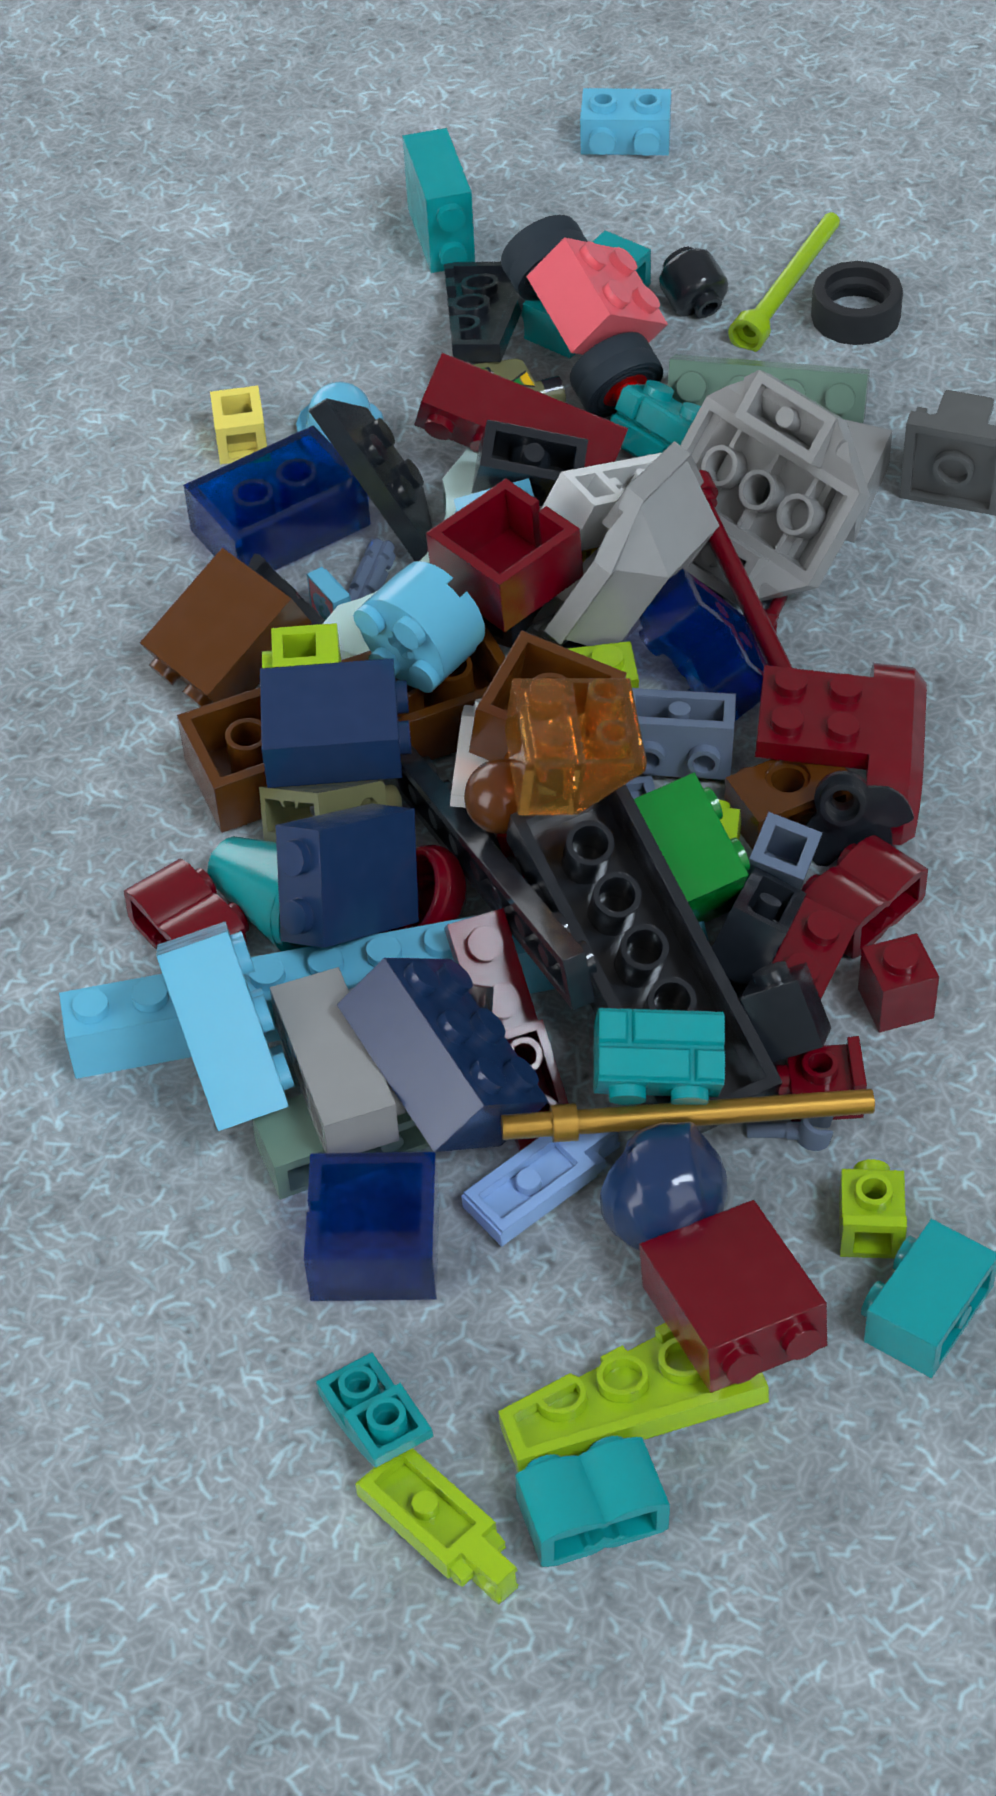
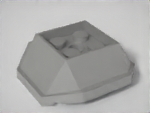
(778, 437)
(650, 537)

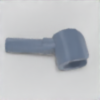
(802, 1131)

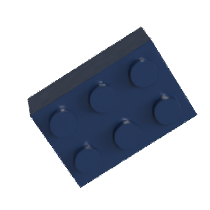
(441, 1051)

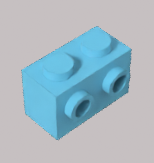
(625, 121)

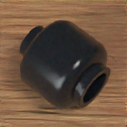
(693, 282)

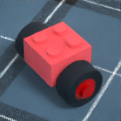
(594, 305)

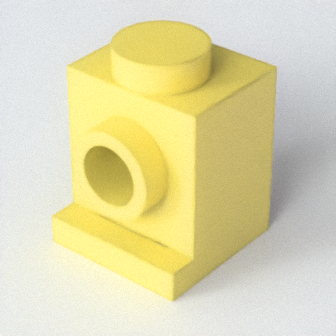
(238, 422)

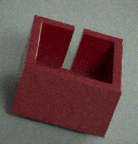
(507, 553)

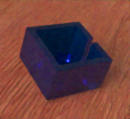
(375, 1224)

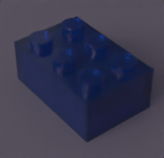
(278, 501)

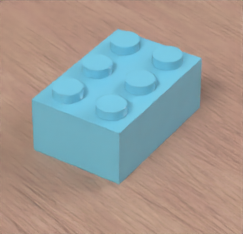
(225, 1024)

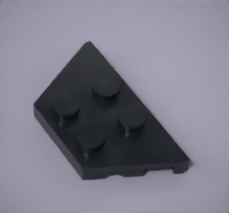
(387, 479)

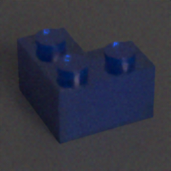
(704, 640)

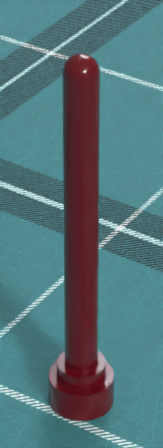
(742, 586)

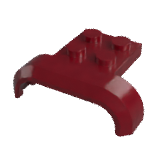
(849, 724)

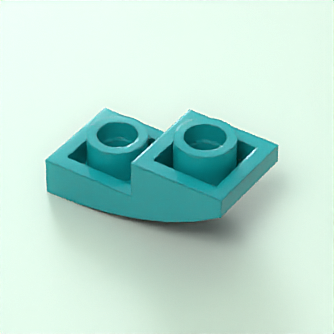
(373, 1410)

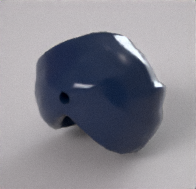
(662, 1183)

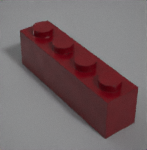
(465, 396)

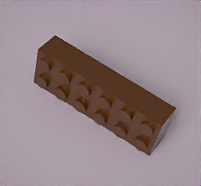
(226, 744)

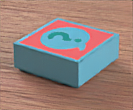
(325, 592)

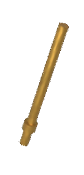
(566, 1122)

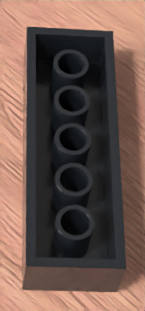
(640, 928)

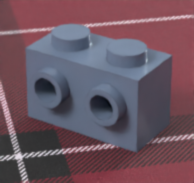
(686, 732)

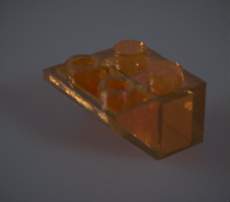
(571, 742)

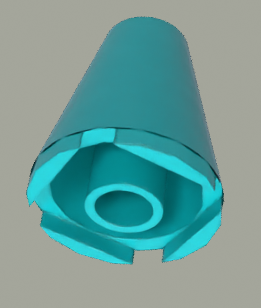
(248, 875)

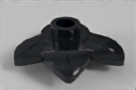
(868, 813)

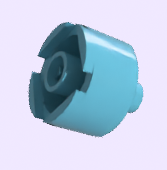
(420, 625)

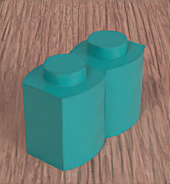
(591, 1500)

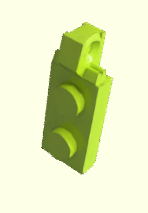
(440, 1523)

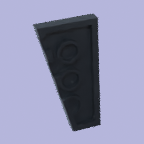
(480, 310)

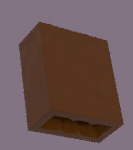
(219, 630)

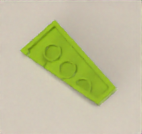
(626, 1396)

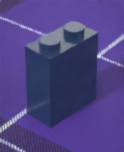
(333, 723)
(347, 874)

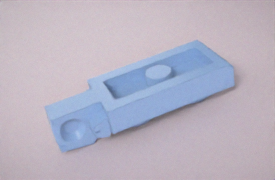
(536, 1182)

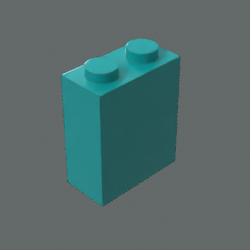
(438, 198)

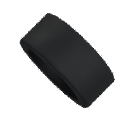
(852, 324)

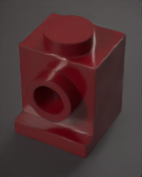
(825, 1070)

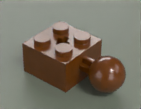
(490, 788)

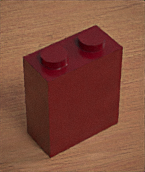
(733, 1295)

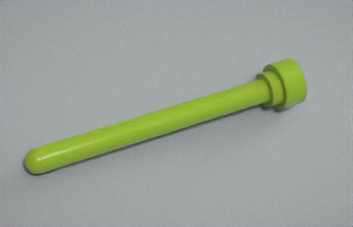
(752, 326)

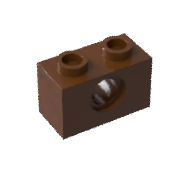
(776, 788)

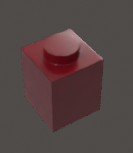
(898, 982)

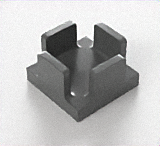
(951, 454)

